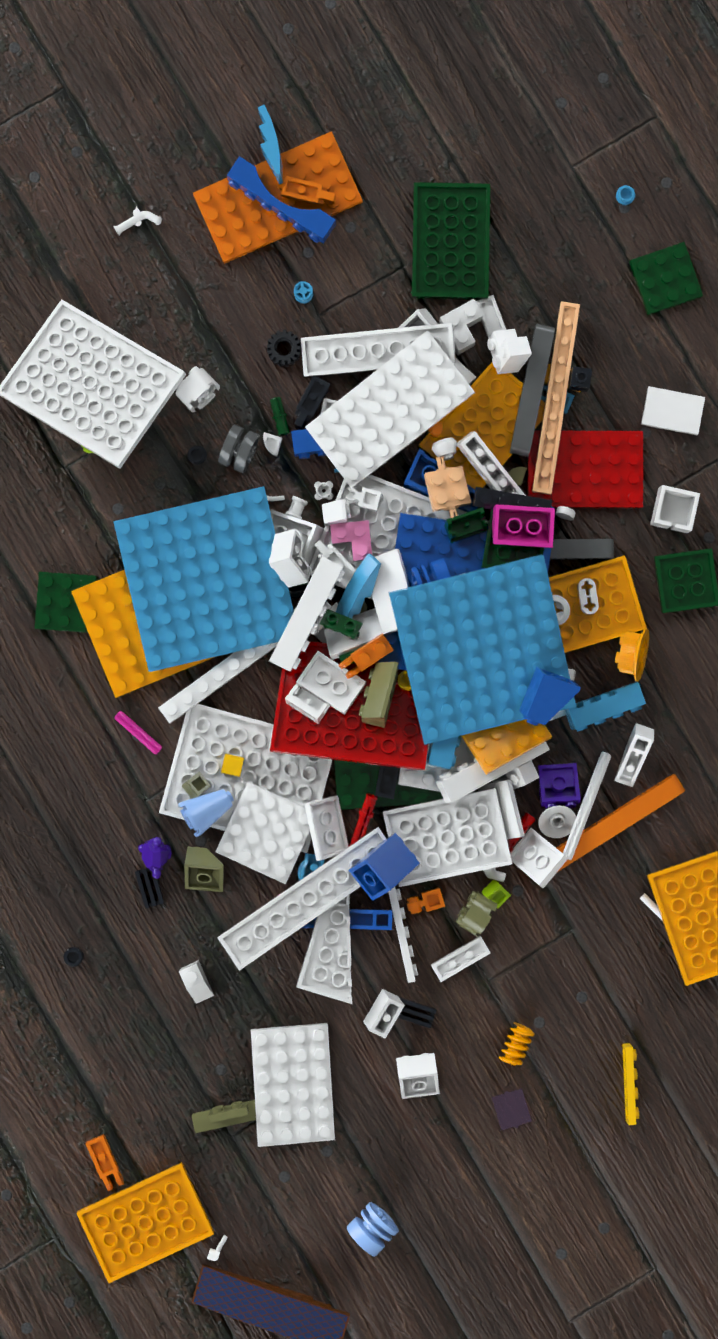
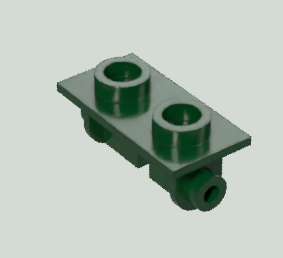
(341, 623)

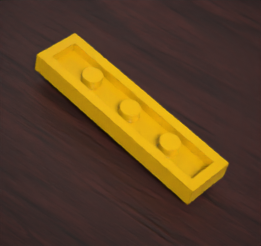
(630, 1091)

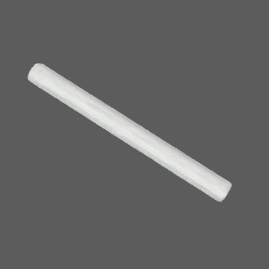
(586, 805)

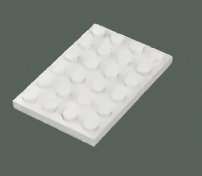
(452, 836)
(292, 1084)

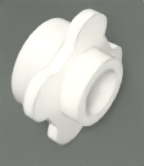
(320, 486)

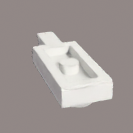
(334, 555)

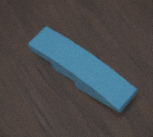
(270, 147)
(359, 587)

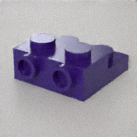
(559, 785)

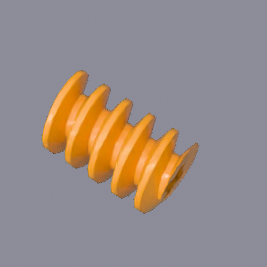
(517, 1045)

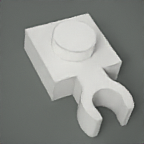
(367, 498)

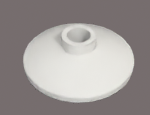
(557, 827)

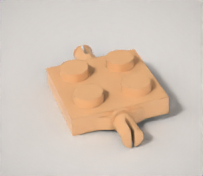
(447, 488)

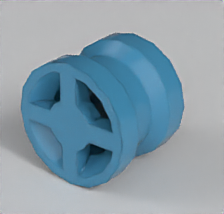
(302, 288)

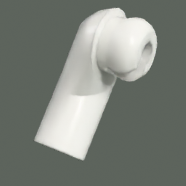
(495, 875)

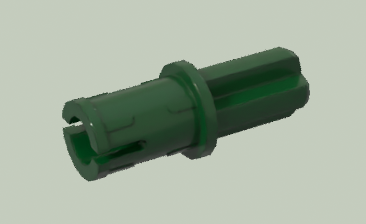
(279, 416)

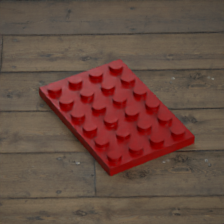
(594, 469)

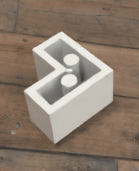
(462, 319)
(508, 351)
(288, 560)

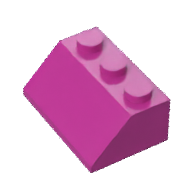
(523, 526)

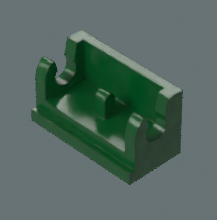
(466, 525)

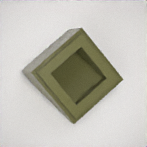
(196, 785)

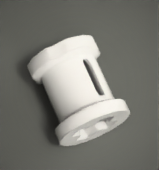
(296, 507)

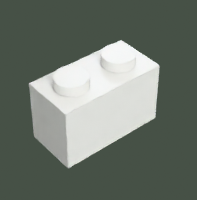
(383, 1013)

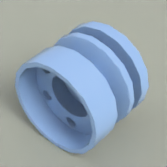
(368, 1232)

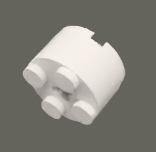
(197, 389)

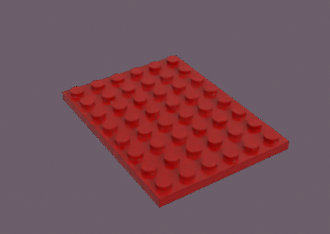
(345, 735)

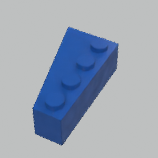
(416, 482)

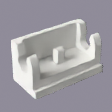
(307, 703)

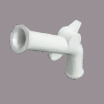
(136, 220)

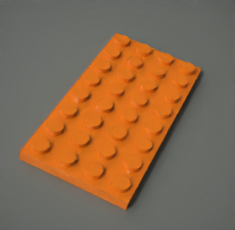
(245, 226)

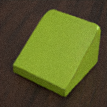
(496, 893)

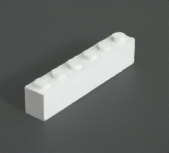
(306, 614)
(471, 776)

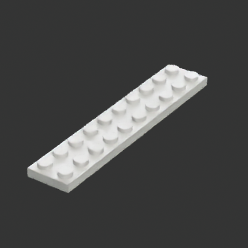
(297, 904)

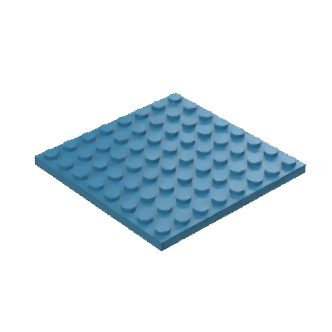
(204, 578)
(477, 644)

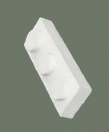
(460, 958)

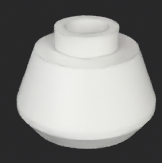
(445, 448)

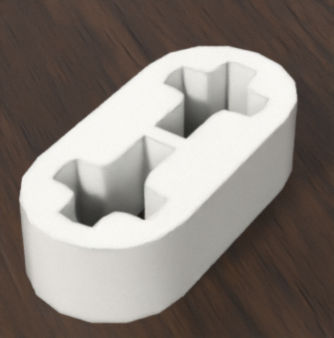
(592, 595)

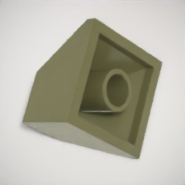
(203, 870)

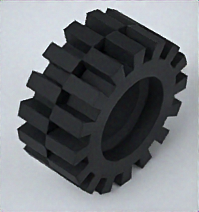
(284, 337)

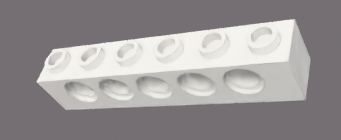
(487, 464)

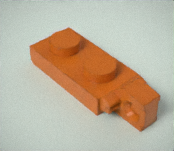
(306, 191)

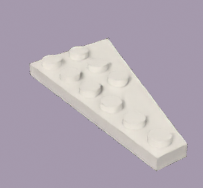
(328, 955)

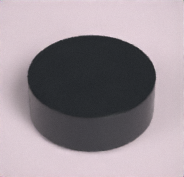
(73, 956)

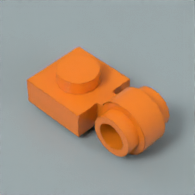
(431, 900)

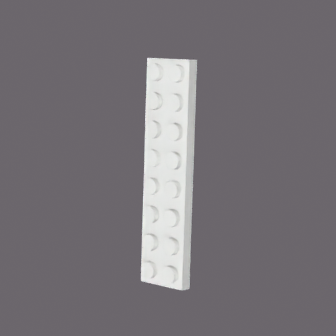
(367, 349)

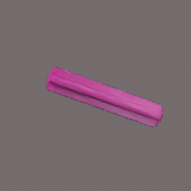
(138, 732)

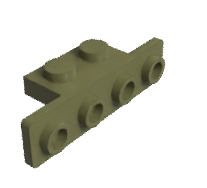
(224, 1116)

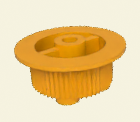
(633, 653)

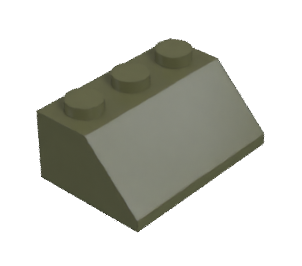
(379, 693)

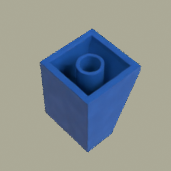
(546, 696)
(384, 867)

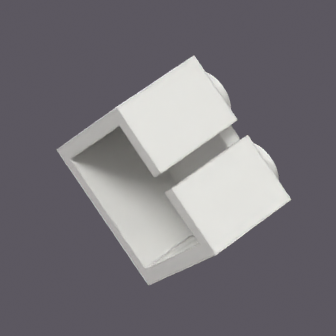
(675, 509)

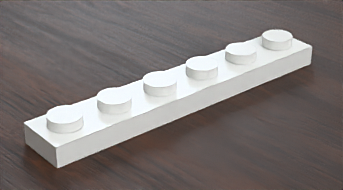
(403, 933)

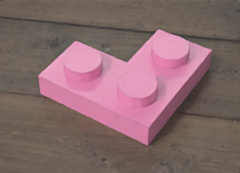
(356, 533)

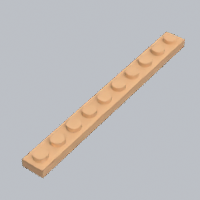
(555, 398)

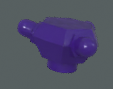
(155, 855)

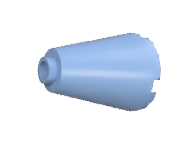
(205, 810)

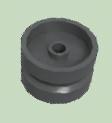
(238, 448)

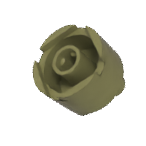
(476, 913)

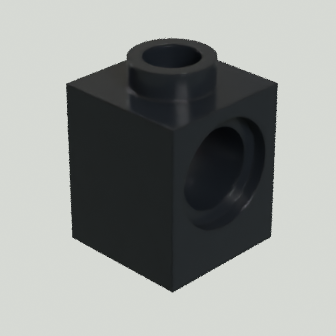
(579, 379)

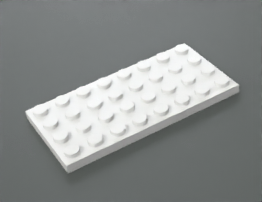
(390, 409)

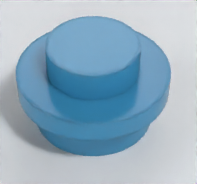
(625, 195)

